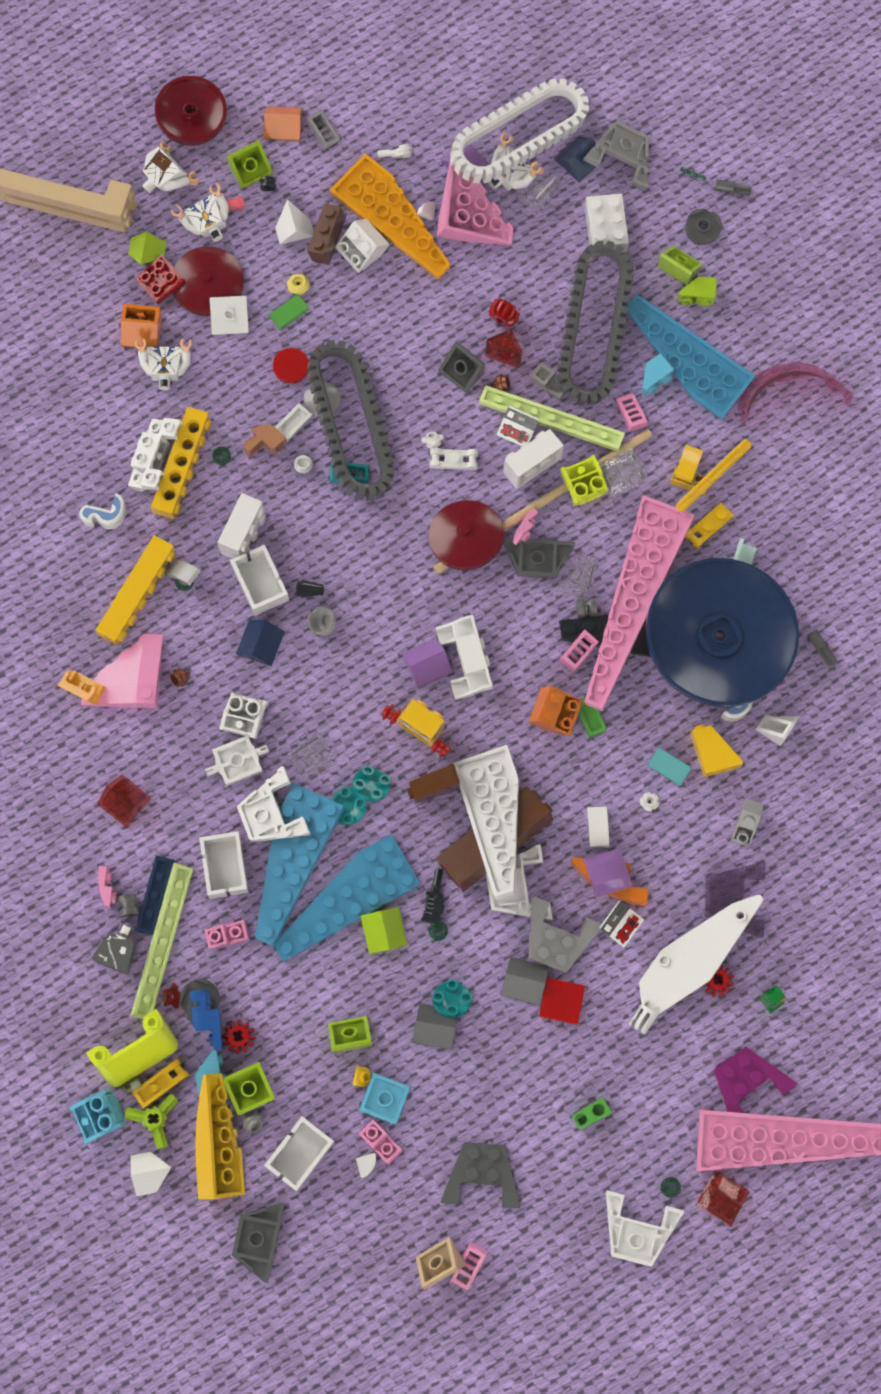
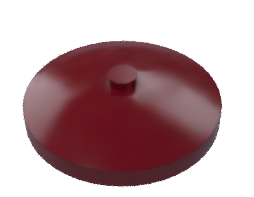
(190, 110)
(207, 274)
(466, 535)

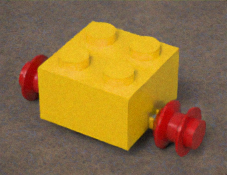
(421, 724)

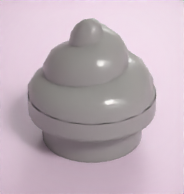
(252, 1122)

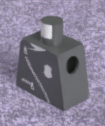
(116, 951)

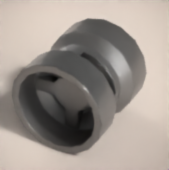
(581, 607)
(127, 905)

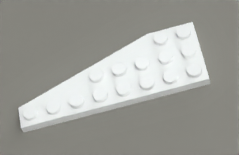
(491, 799)

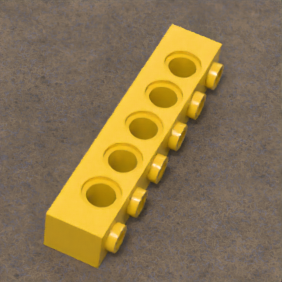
(192, 419)

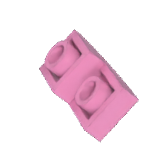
(525, 527)
(107, 893)
(227, 934)
(380, 1142)

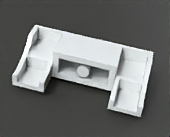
(151, 454)
(471, 656)

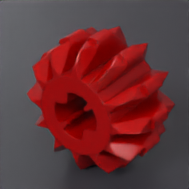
(504, 312)
(724, 982)
(245, 1034)

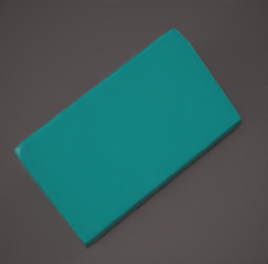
(669, 766)

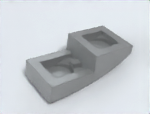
(547, 380)
(183, 572)

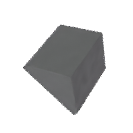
(462, 367)
(525, 981)
(433, 1028)

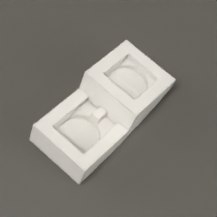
(598, 827)

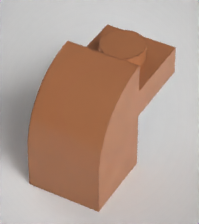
(265, 436)

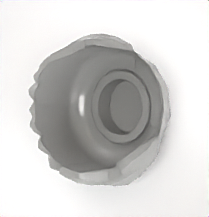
(322, 621)

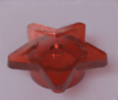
(168, 1000)

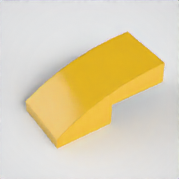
(688, 463)

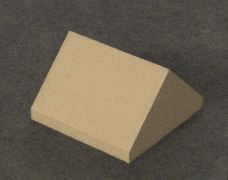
(438, 1262)

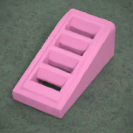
(642, 422)
(567, 662)
(477, 1250)

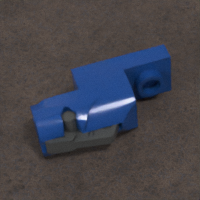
(204, 1017)

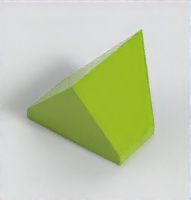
(146, 247)

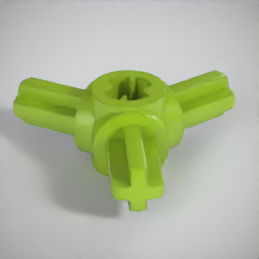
(144, 1117)

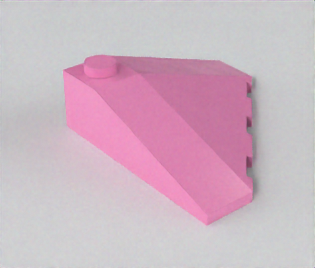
(469, 214)
(133, 677)

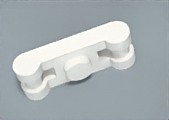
(453, 459)

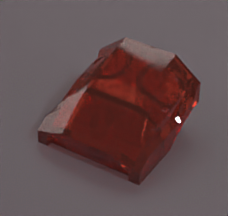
(722, 1197)

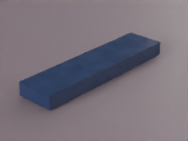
(154, 895)

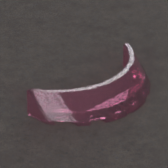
(787, 372)

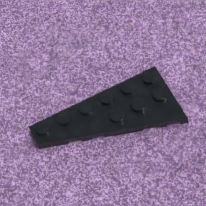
(572, 628)

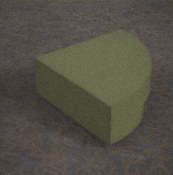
(133, 1084)

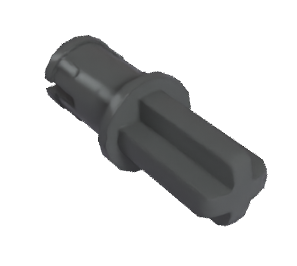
(732, 187)
(822, 648)

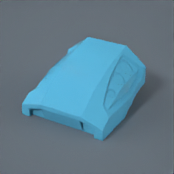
(98, 1115)

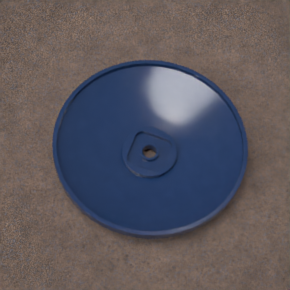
(745, 608)

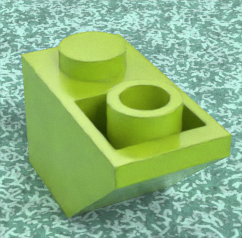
(699, 291)

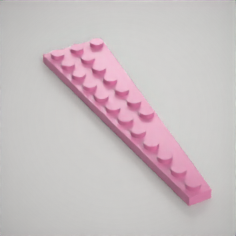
(649, 558)
(760, 1140)

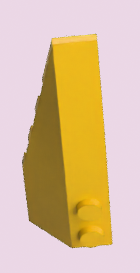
(217, 1153)

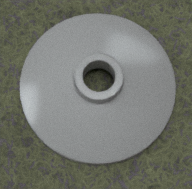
(333, 395)

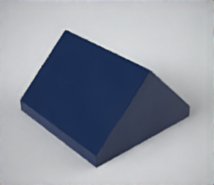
(572, 158)
(260, 641)

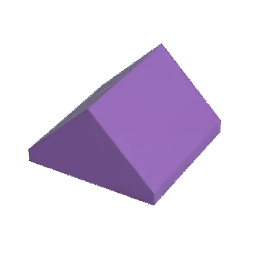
(427, 663)

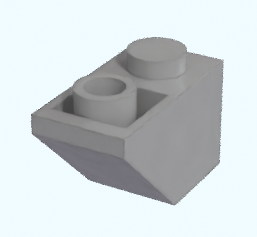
(747, 822)

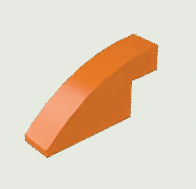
(630, 895)

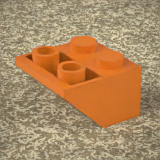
(140, 323)
(555, 711)

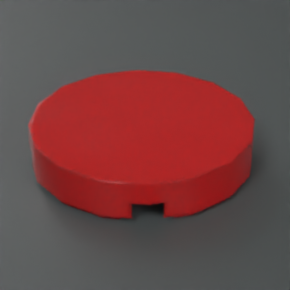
(290, 365)

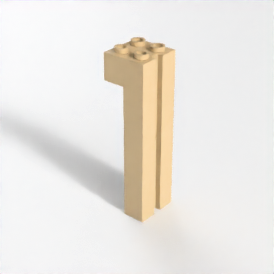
(106, 210)

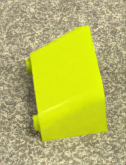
(137, 1056)

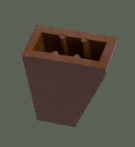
(434, 784)

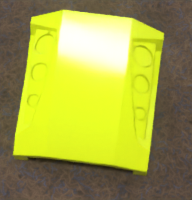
(584, 481)

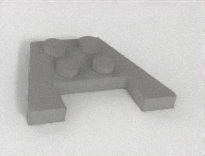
(627, 146)
(555, 946)

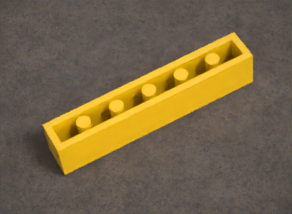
(135, 590)

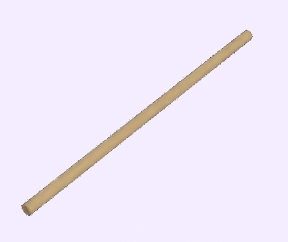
(559, 490)

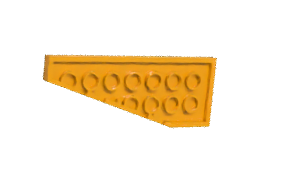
(376, 196)

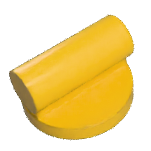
(361, 1077)

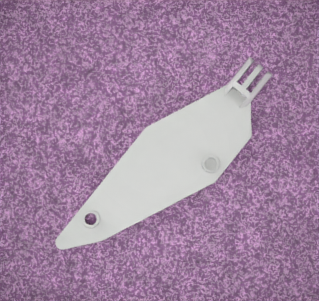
(691, 961)

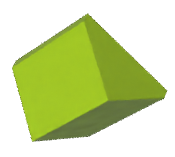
(249, 164)
(679, 264)
(383, 930)
(349, 1034)
(248, 1088)

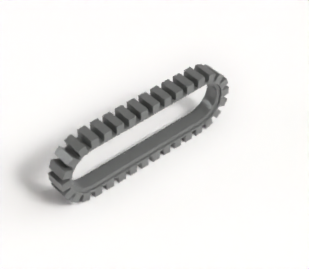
(572, 322)
(329, 426)

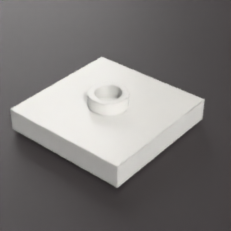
(229, 315)

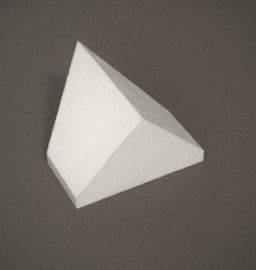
(293, 225)
(776, 727)
(147, 1173)

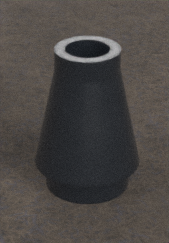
(309, 589)

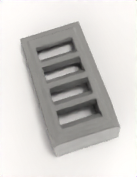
(314, 127)

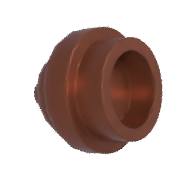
(501, 383)
(180, 677)

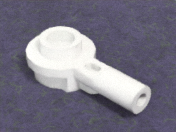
(403, 151)

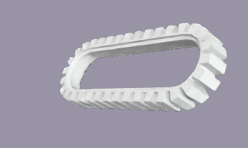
(511, 111)

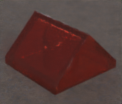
(504, 349)
(123, 800)

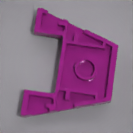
(744, 1074)

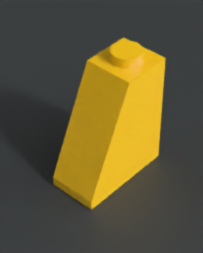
(713, 752)

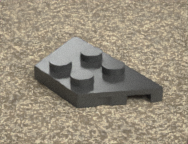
(538, 557)
(257, 1239)

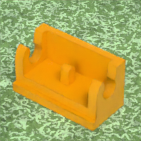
(82, 686)

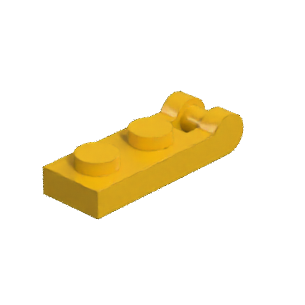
(709, 525)
(160, 1084)

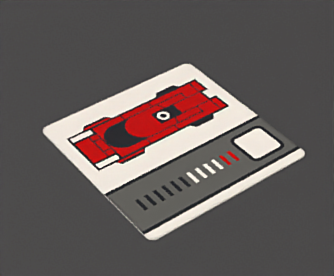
(517, 426)
(621, 923)

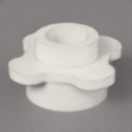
(432, 440)

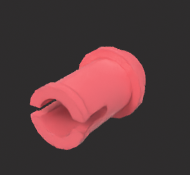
(235, 204)

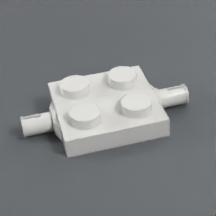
(237, 760)

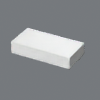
(294, 421)

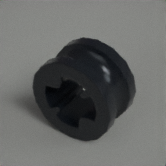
(267, 183)

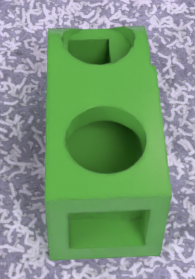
(591, 1114)

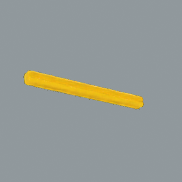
(713, 475)

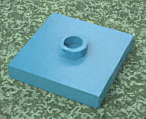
(384, 1098)

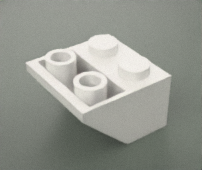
(361, 244)

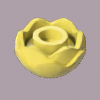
(298, 289)

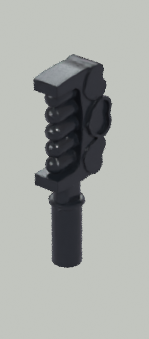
(434, 900)

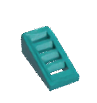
(365, 477)

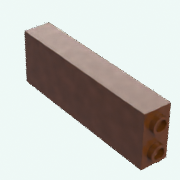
(463, 859)

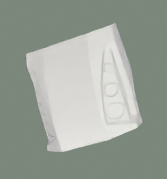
(243, 715)

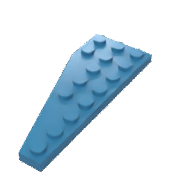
(699, 367)
(294, 858)
(360, 888)

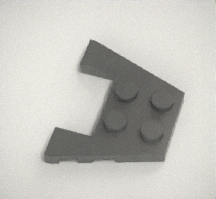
(482, 1165)

